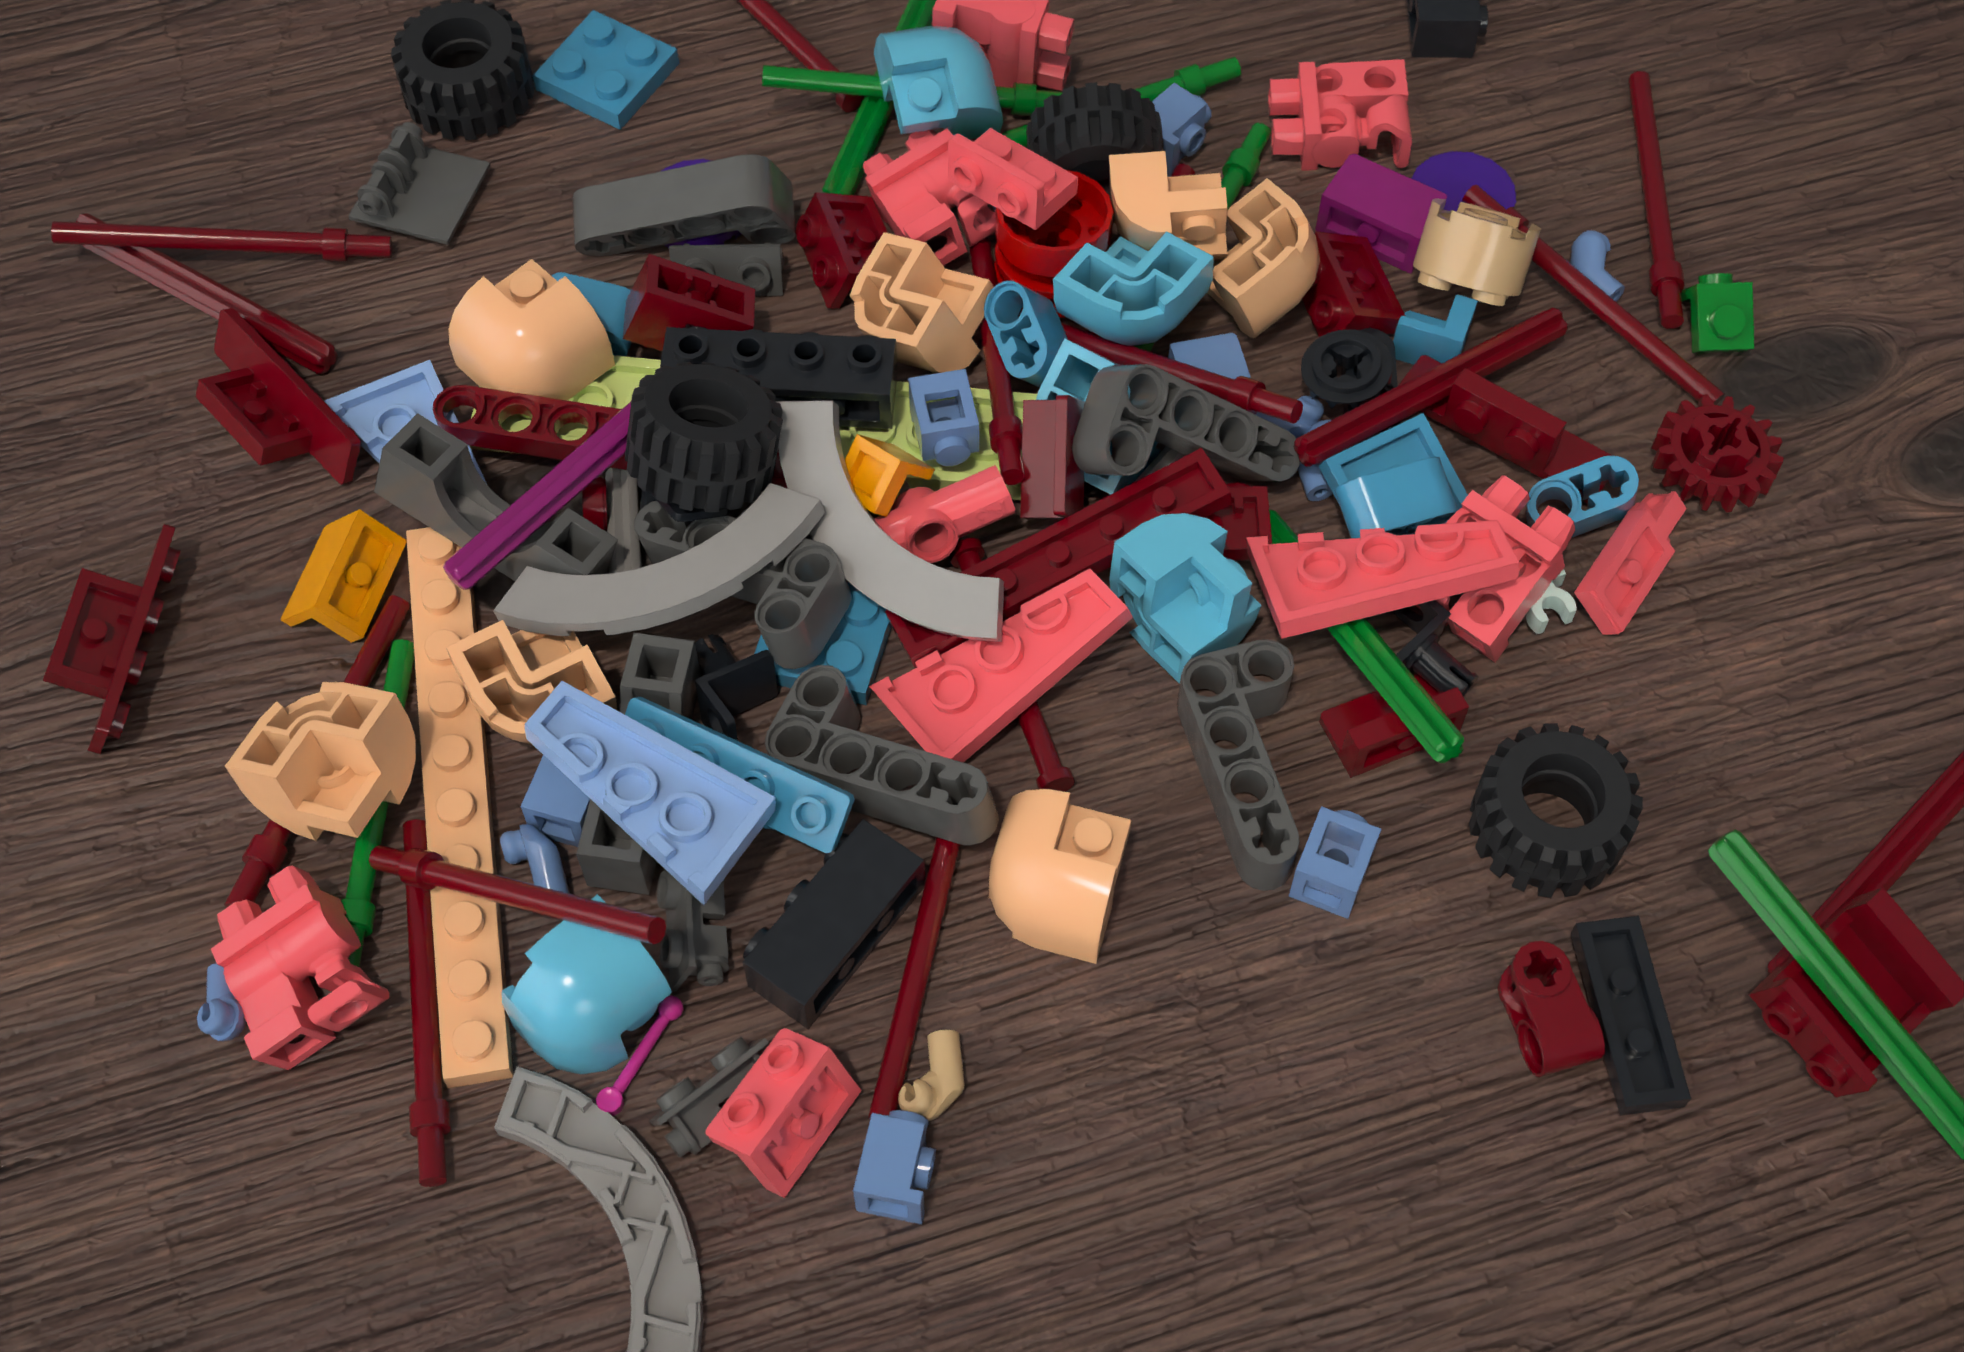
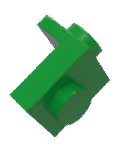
(1721, 314)

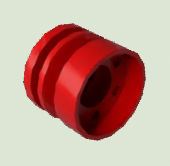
(1040, 254)

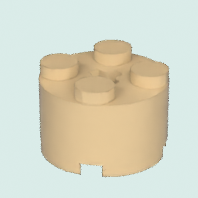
(1475, 251)

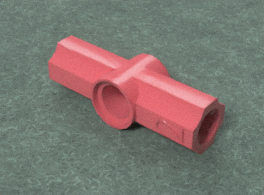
(933, 521)

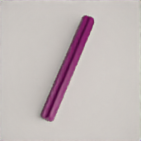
(539, 503)

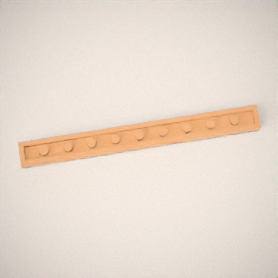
(458, 824)

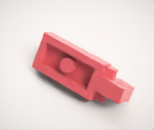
(1630, 562)

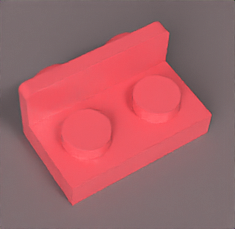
(1010, 177)
(784, 1109)

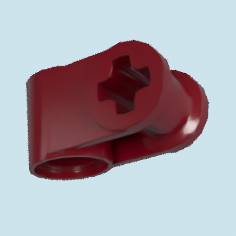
(1550, 1020)

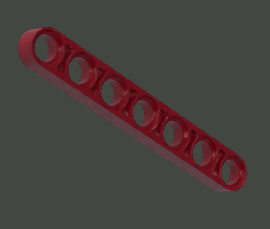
(541, 435)

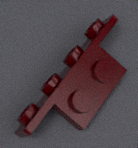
(271, 405)
(1507, 425)
(101, 636)

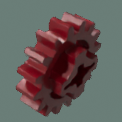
(1717, 453)

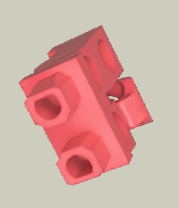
(1014, 38)
(1340, 111)
(918, 197)
(1492, 613)
(270, 964)

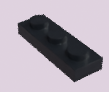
(1632, 1015)

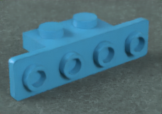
(804, 804)

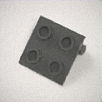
(418, 188)

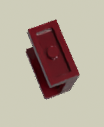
(1894, 963)

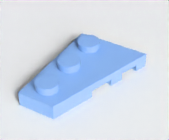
(388, 404)

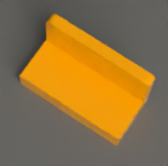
(346, 575)

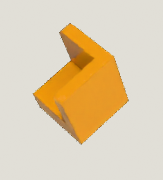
(879, 472)

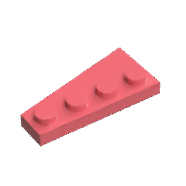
(1345, 580)
(979, 687)

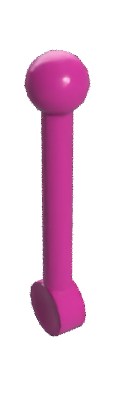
(611, 1098)

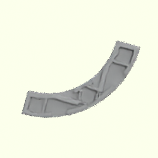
(868, 556)
(668, 589)
(632, 1194)

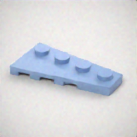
(660, 793)

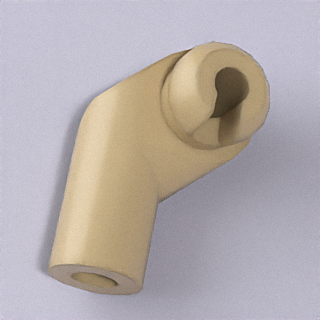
(943, 1081)

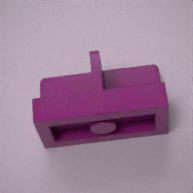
(1377, 205)

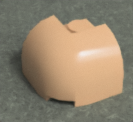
(1151, 203)
(1270, 263)
(920, 304)
(529, 335)
(518, 671)
(327, 759)
(1056, 872)

